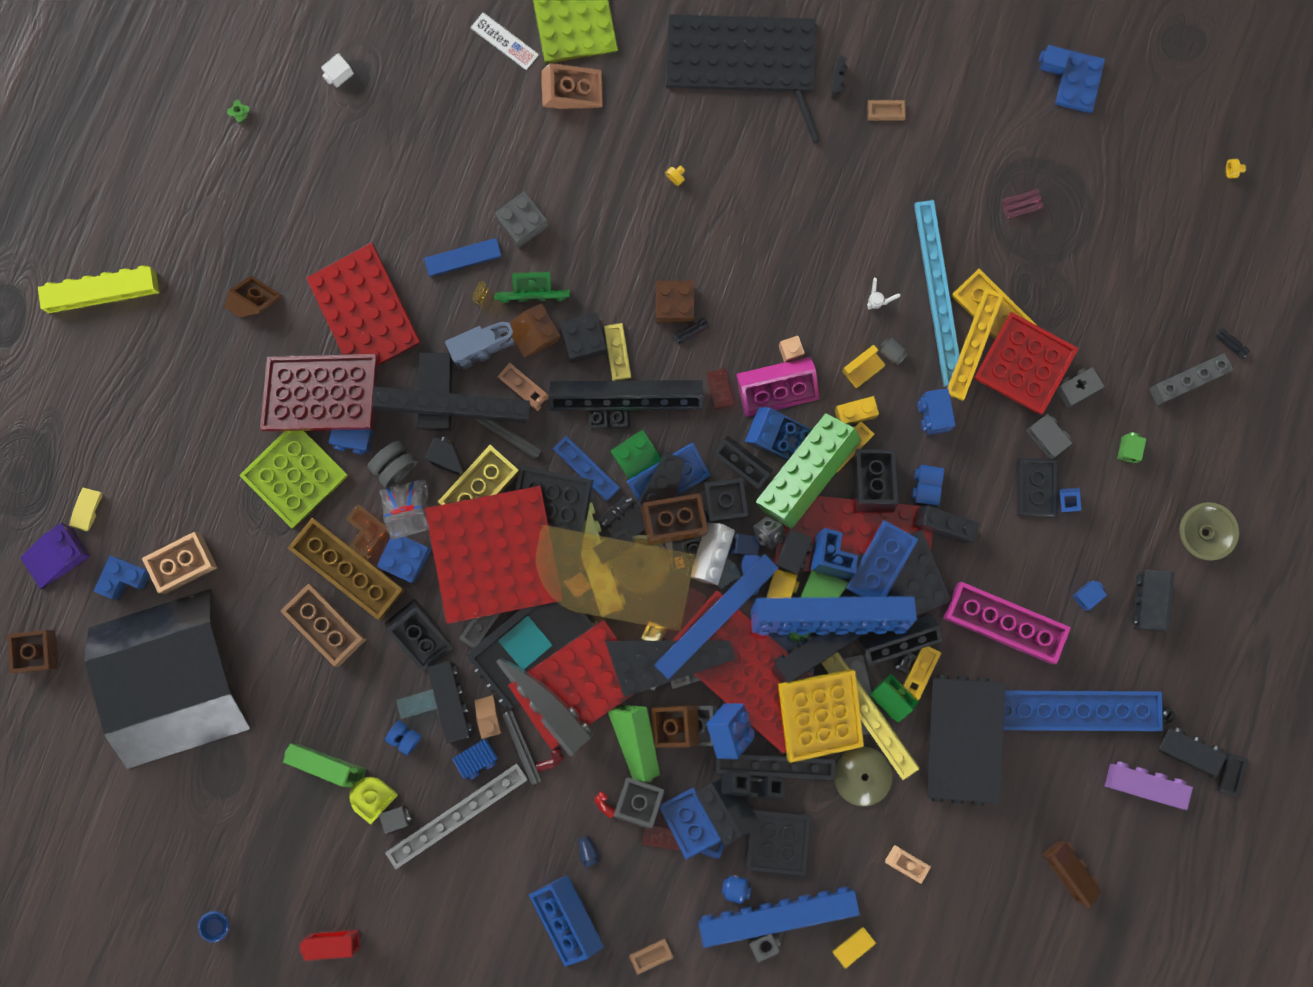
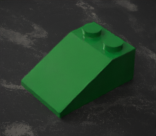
(635, 454)

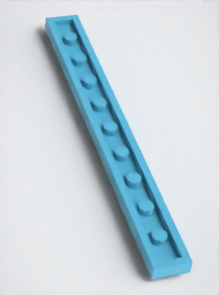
(937, 288)

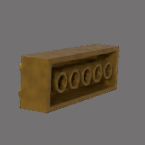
(347, 569)

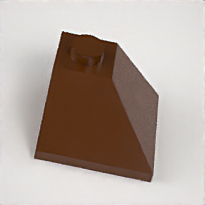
(250, 297)

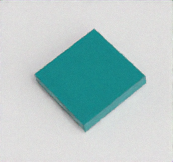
(525, 643)

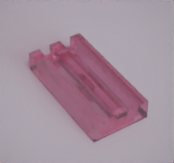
(1037, 198)

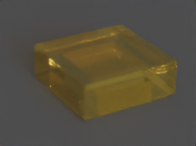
(480, 292)

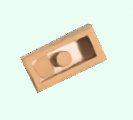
(907, 864)

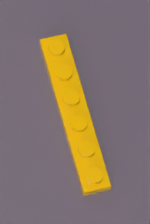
(974, 344)

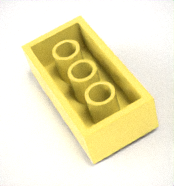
(485, 477)

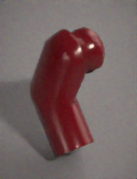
(549, 764)

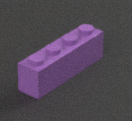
(1147, 786)

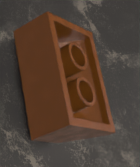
(1073, 873)

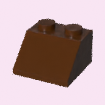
(533, 331)

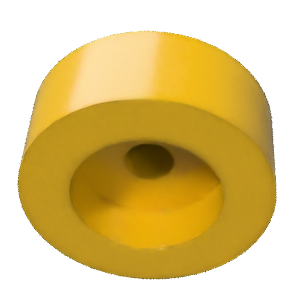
(1234, 168)
(675, 175)

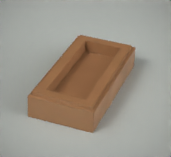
(886, 110)
(651, 956)

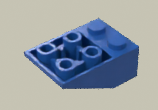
(776, 433)

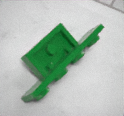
(532, 286)

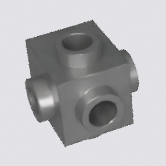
(769, 532)

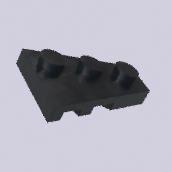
(664, 480)

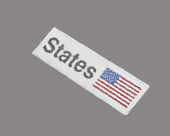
(504, 41)

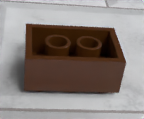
(674, 519)

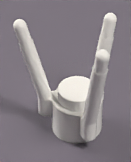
(877, 299)

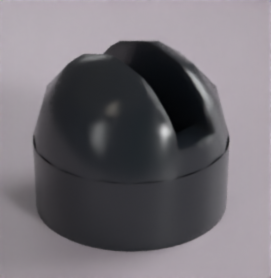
(1165, 710)

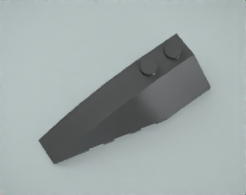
(555, 713)

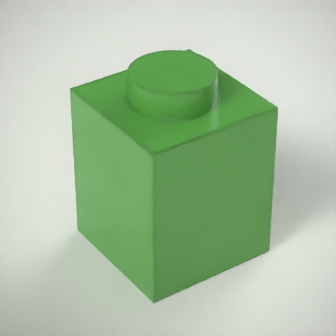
(1131, 448)

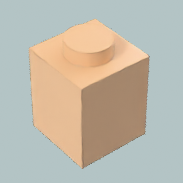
(791, 349)

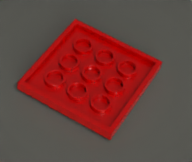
(1026, 363)

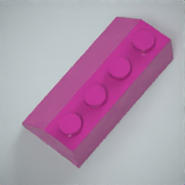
(778, 386)

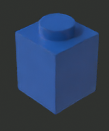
(1054, 59)
(1070, 499)
(1089, 595)

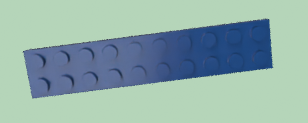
(1083, 710)

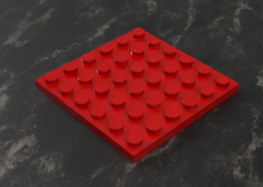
(488, 553)

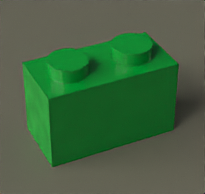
(894, 698)

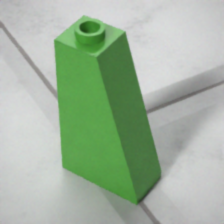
(819, 586)
(636, 741)
(324, 765)

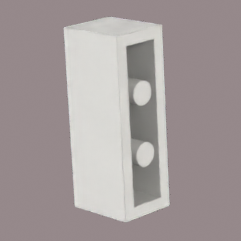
(712, 553)

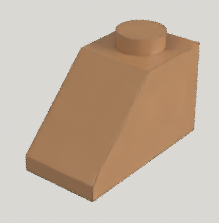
(488, 717)

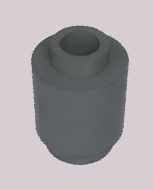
(893, 351)

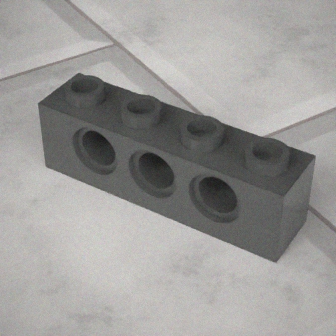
(1191, 379)

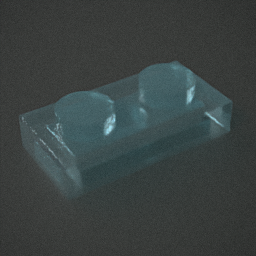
(416, 704)

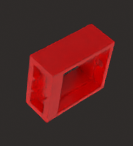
(330, 945)

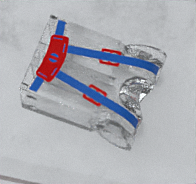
(405, 508)

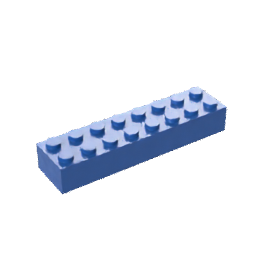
(833, 615)

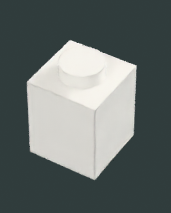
(336, 71)

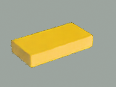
(854, 947)

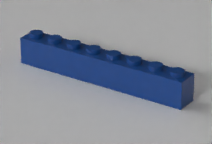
(778, 917)

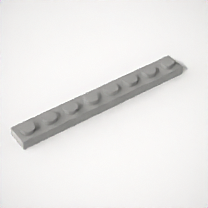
(456, 816)

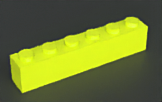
(98, 289)

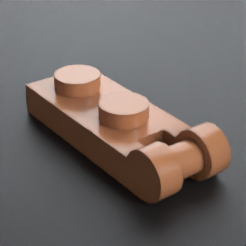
(523, 386)

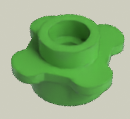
(239, 116)

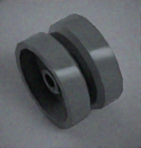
(392, 464)

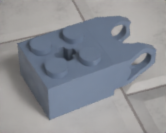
(478, 344)

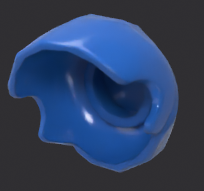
(213, 926)

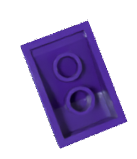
(54, 555)

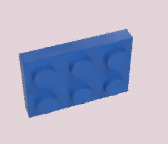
(1080, 82)
(689, 823)

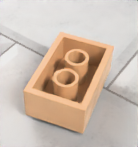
(179, 563)

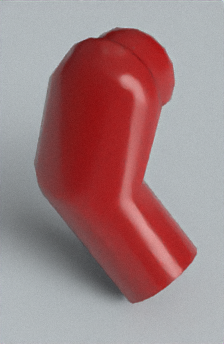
(602, 805)

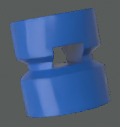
(409, 740)

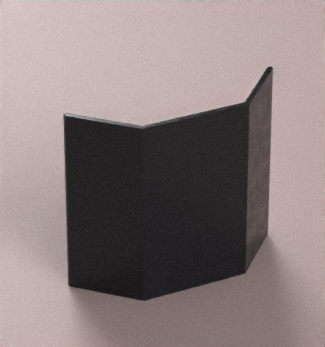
(161, 681)

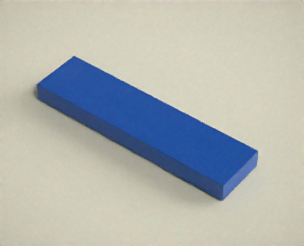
(462, 257)
(586, 468)

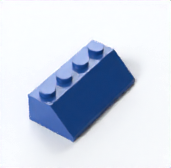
(566, 921)

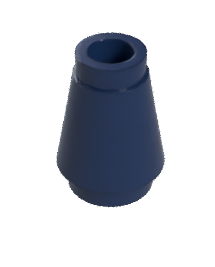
(588, 852)

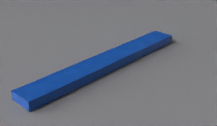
(715, 617)

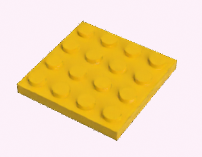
(821, 715)

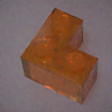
(371, 532)

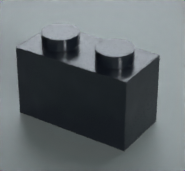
(794, 552)

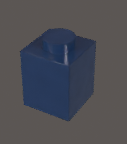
(744, 545)

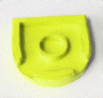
(371, 797)

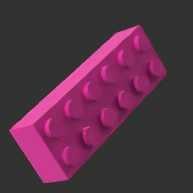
(1006, 623)

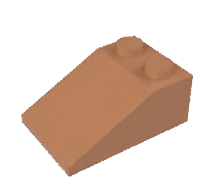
(571, 87)

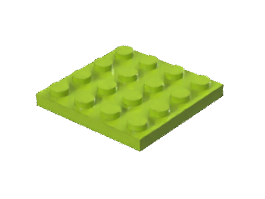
(574, 28)
(293, 476)

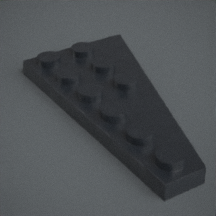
(636, 660)

